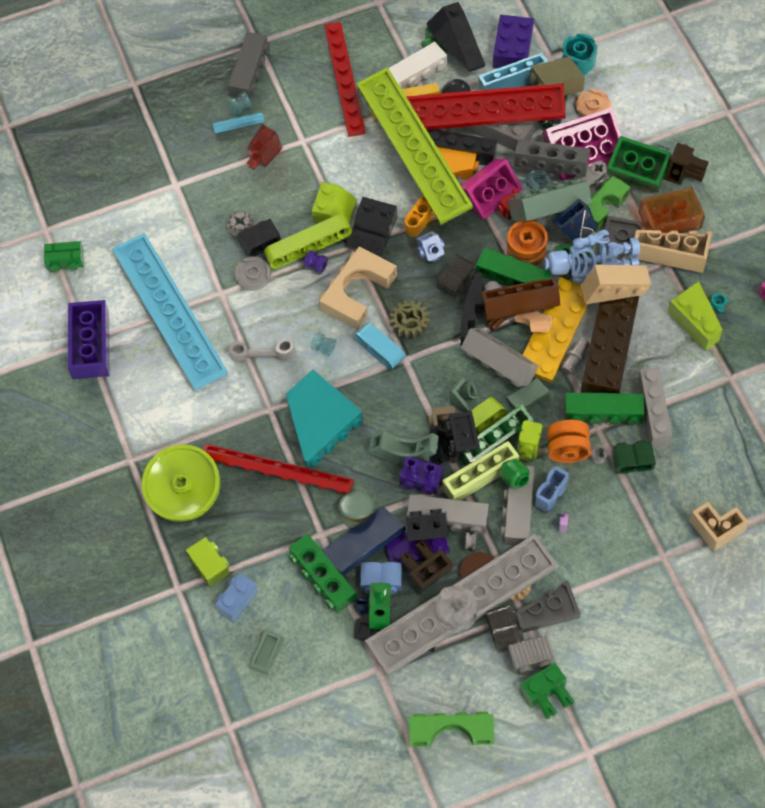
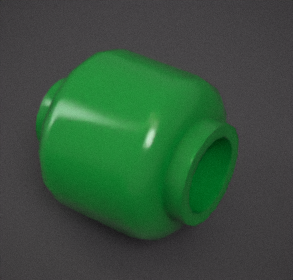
(515, 473)

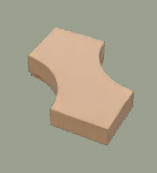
(535, 320)

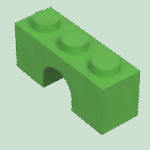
(611, 192)

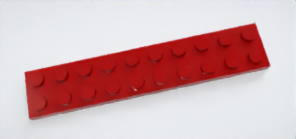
(490, 106)

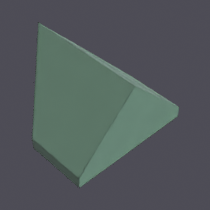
(465, 394)

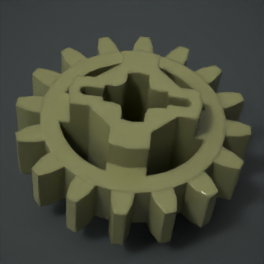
(409, 319)

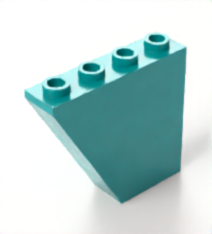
(320, 417)

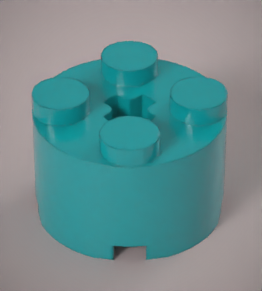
(581, 51)

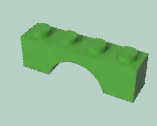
(425, 728)

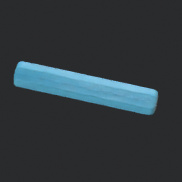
(238, 122)

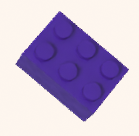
(512, 40)

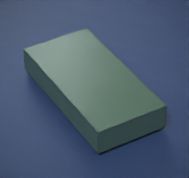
(528, 394)
(266, 652)

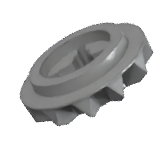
(231, 223)

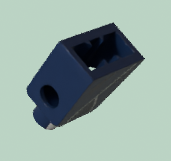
(576, 221)

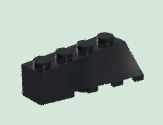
(484, 148)

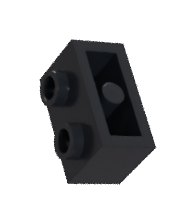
(427, 525)

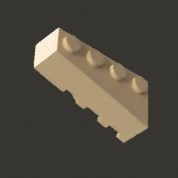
(674, 249)

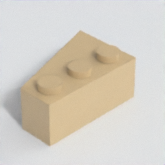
(615, 282)

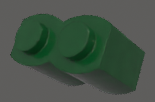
(633, 457)

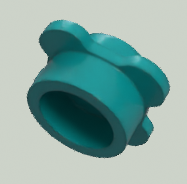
(718, 297)

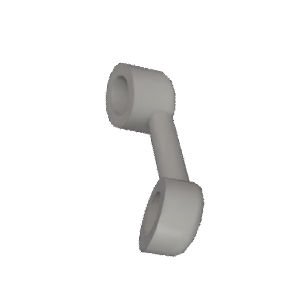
(284, 350)

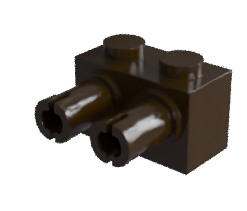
(684, 165)
(430, 571)

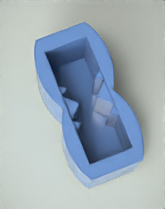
(551, 489)
(381, 572)

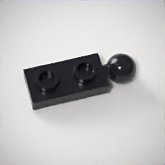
(367, 241)

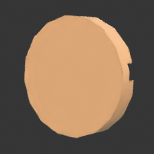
(592, 102)

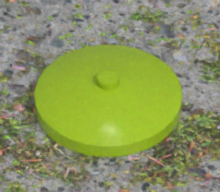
(181, 483)

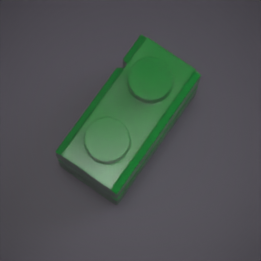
(63, 256)

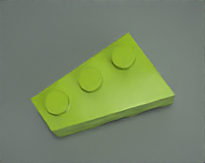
(696, 316)

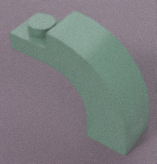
(396, 449)

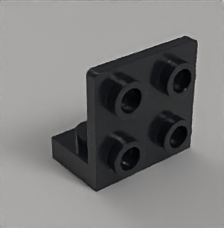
(461, 434)

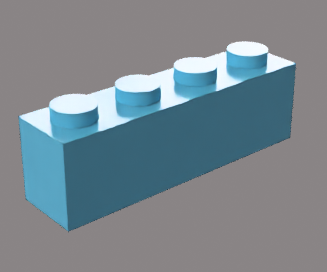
(511, 75)

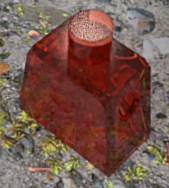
(263, 147)

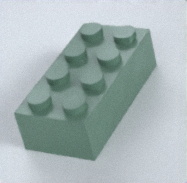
(548, 200)

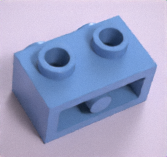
(236, 597)

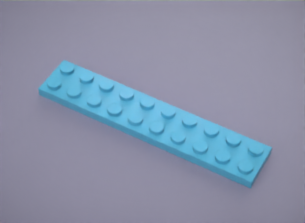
(170, 312)

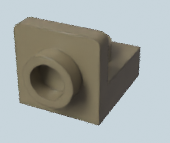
(440, 415)

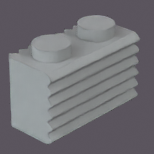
(531, 655)

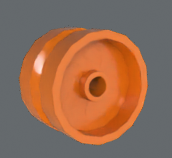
(527, 242)
(568, 441)

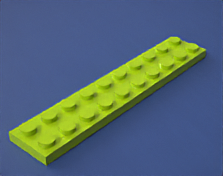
(414, 146)

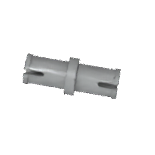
(575, 355)

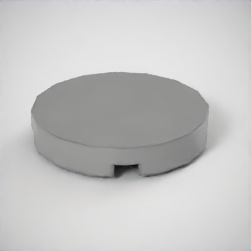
(253, 273)

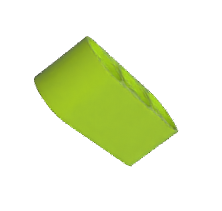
(487, 414)

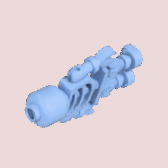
(561, 262)

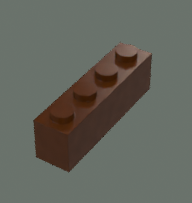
(520, 298)

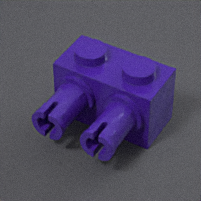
(421, 476)

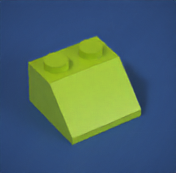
(333, 201)

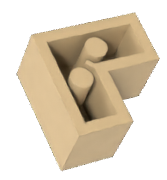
(716, 529)

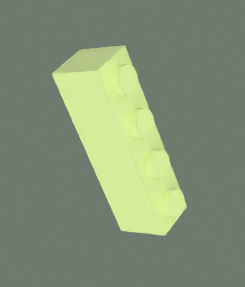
(478, 473)

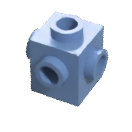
(430, 247)

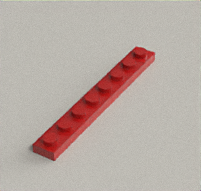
(344, 79)
(283, 470)

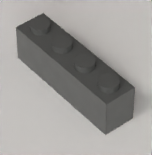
(248, 64)

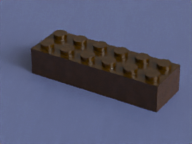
(609, 346)

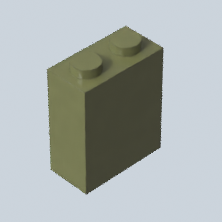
(558, 72)

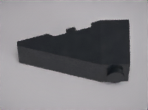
(455, 34)

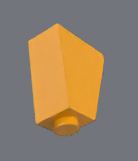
(460, 162)

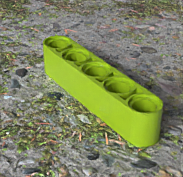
(312, 239)

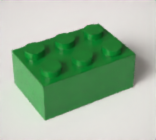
(639, 163)

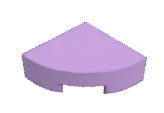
(563, 522)

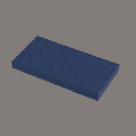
(364, 540)

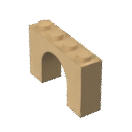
(361, 265)

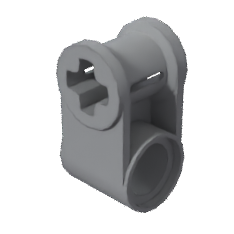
(595, 175)

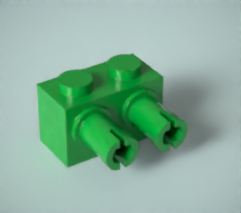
(543, 685)

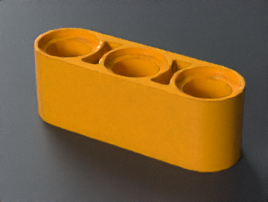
(418, 219)

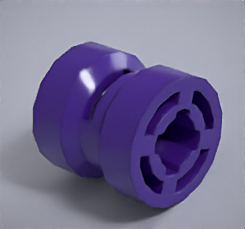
(315, 261)

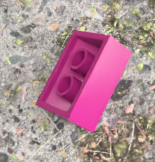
(490, 186)

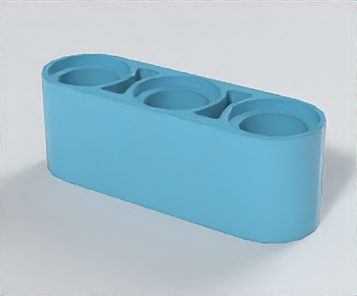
(379, 345)

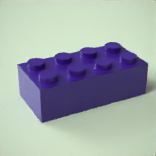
(88, 339)

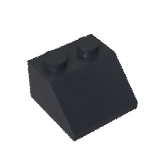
(375, 218)

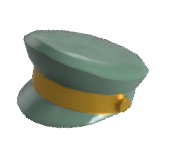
(355, 507)

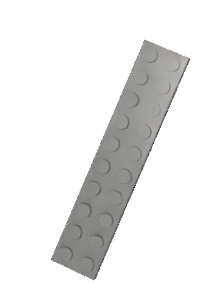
(491, 586)

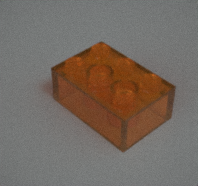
(672, 212)

